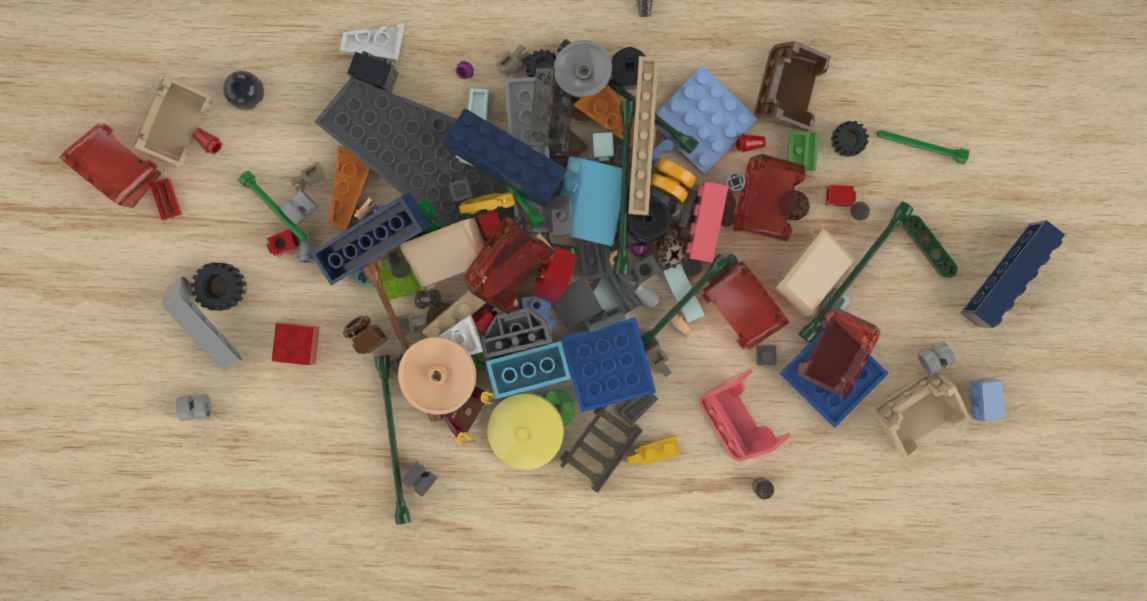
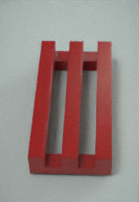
(164, 217)

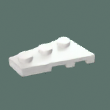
(379, 42)
(466, 335)

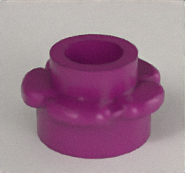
(464, 70)
(638, 249)

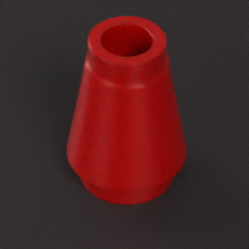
(207, 141)
(750, 142)

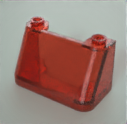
(111, 166)
(768, 197)
(506, 264)
(745, 305)
(840, 352)

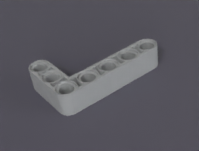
(179, 305)

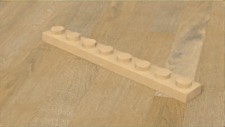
(643, 135)
(458, 310)

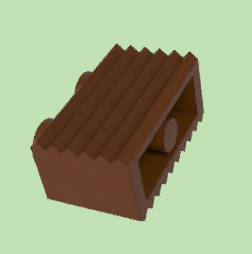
(369, 340)

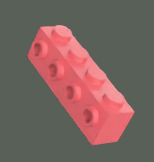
(707, 221)

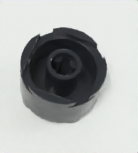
(626, 57)

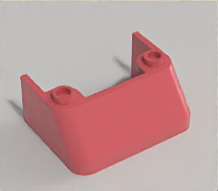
(734, 423)

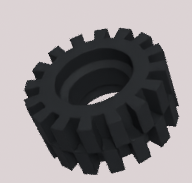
(538, 57)
(855, 128)

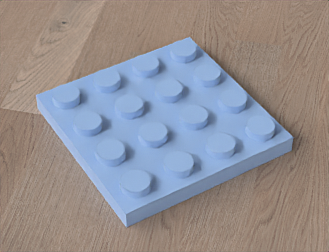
(709, 115)

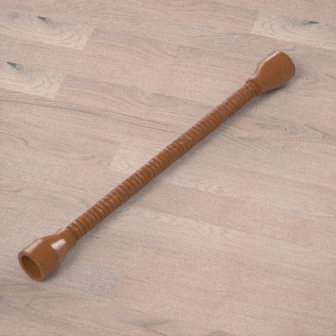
(373, 273)

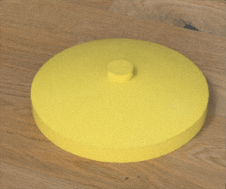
(525, 431)

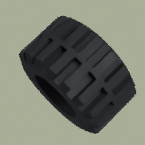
(203, 290)

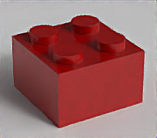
(554, 275)
(295, 343)

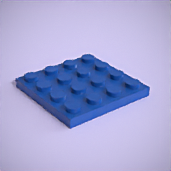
(608, 365)
(828, 405)

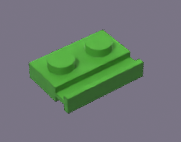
(803, 148)

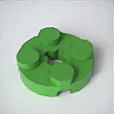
(564, 400)

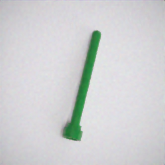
(959, 155)
(248, 180)
(535, 218)

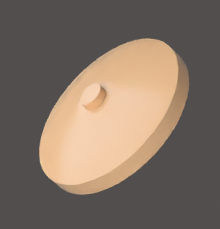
(437, 375)

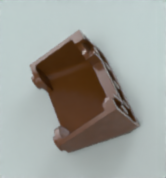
(789, 85)

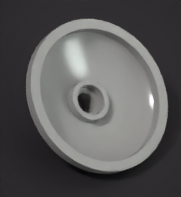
(582, 57)

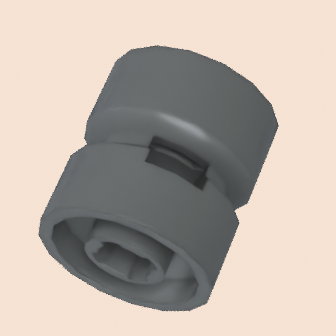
(419, 479)

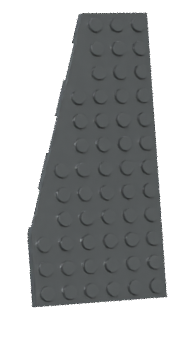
(407, 148)

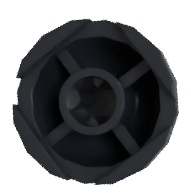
(243, 90)

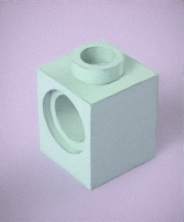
(603, 146)

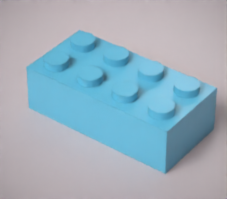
(528, 369)

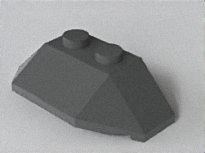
(515, 332)

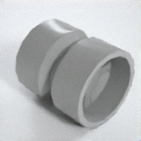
(296, 213)
(938, 357)
(193, 407)

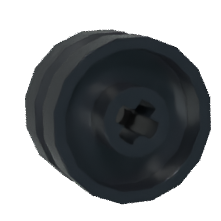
(654, 230)

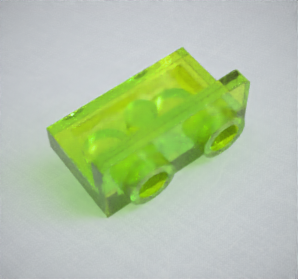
(399, 287)

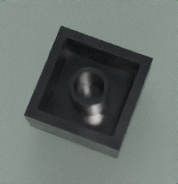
(373, 71)

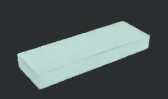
(680, 286)

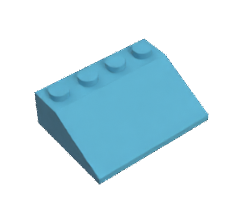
(595, 199)

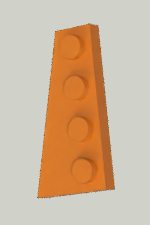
(605, 110)
(347, 188)

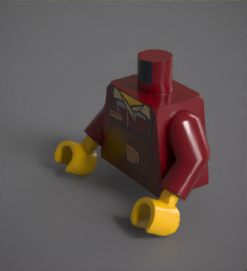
(464, 417)

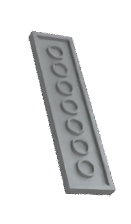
(519, 108)

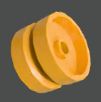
(672, 180)

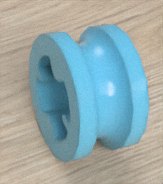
(361, 282)

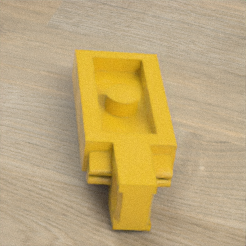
(487, 202)
(655, 451)

